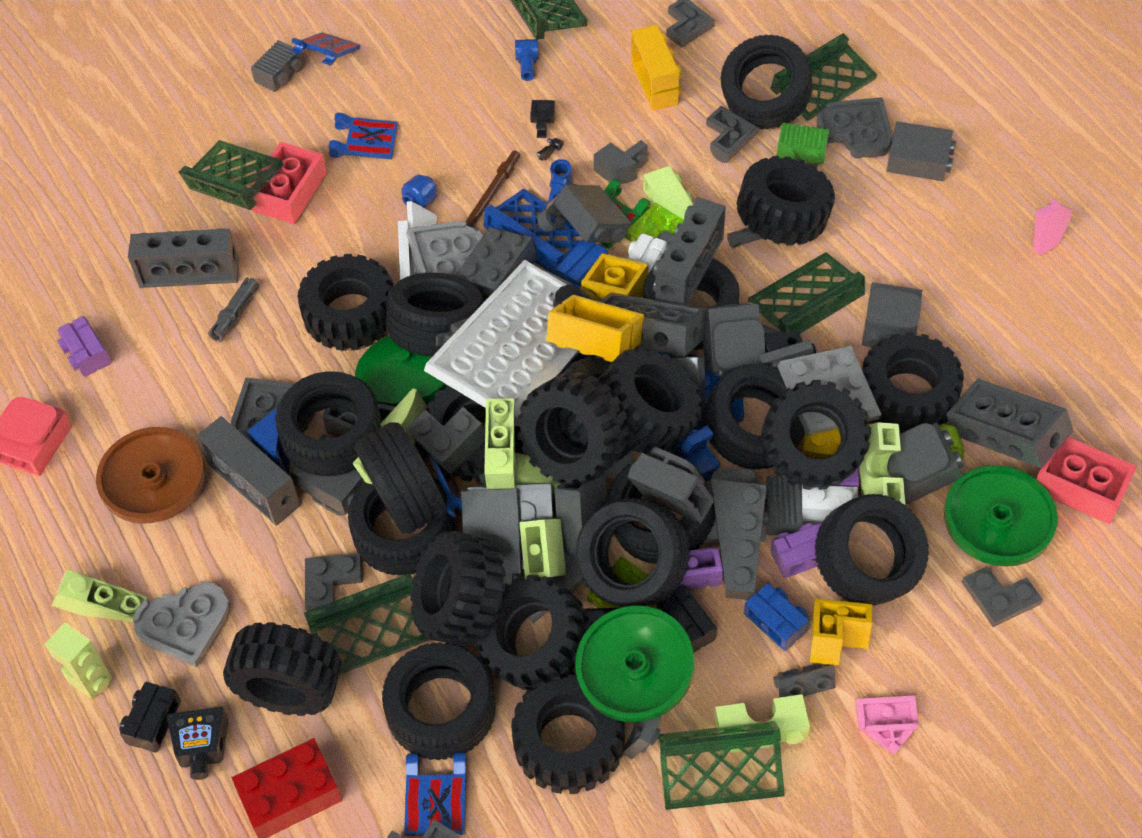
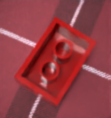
(286, 789)

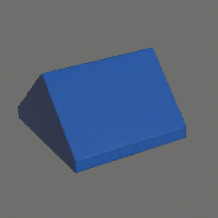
(266, 437)

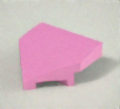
(1050, 226)
(887, 720)

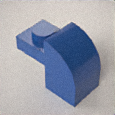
(695, 450)

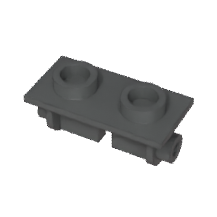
(812, 680)

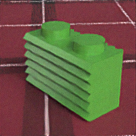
(803, 143)

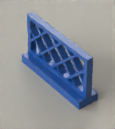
(546, 250)

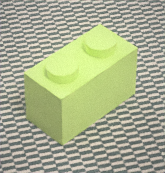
(542, 548)

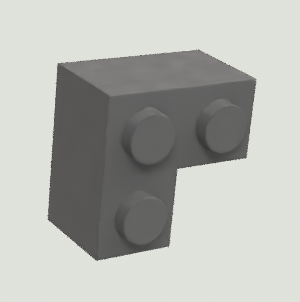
(448, 443)

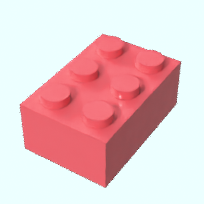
(293, 185)
(1086, 479)

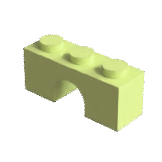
(874, 470)
(80, 660)
(787, 712)

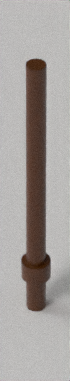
(503, 172)

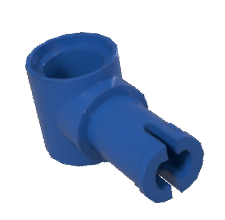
(526, 54)
(558, 182)

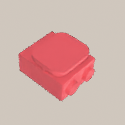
(31, 434)

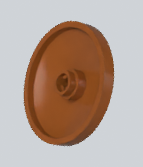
(150, 475)

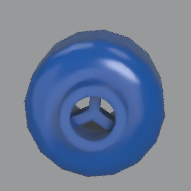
(420, 190)

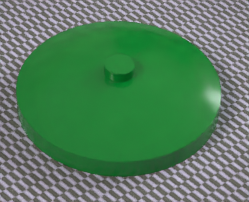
(395, 372)
(1000, 515)
(635, 664)

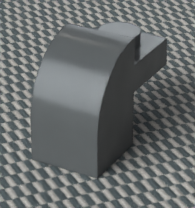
(619, 165)

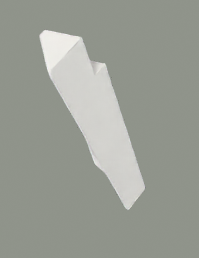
(417, 217)

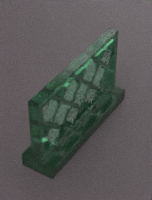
(537, 19)
(823, 57)
(221, 186)
(818, 305)
(361, 603)
(714, 740)

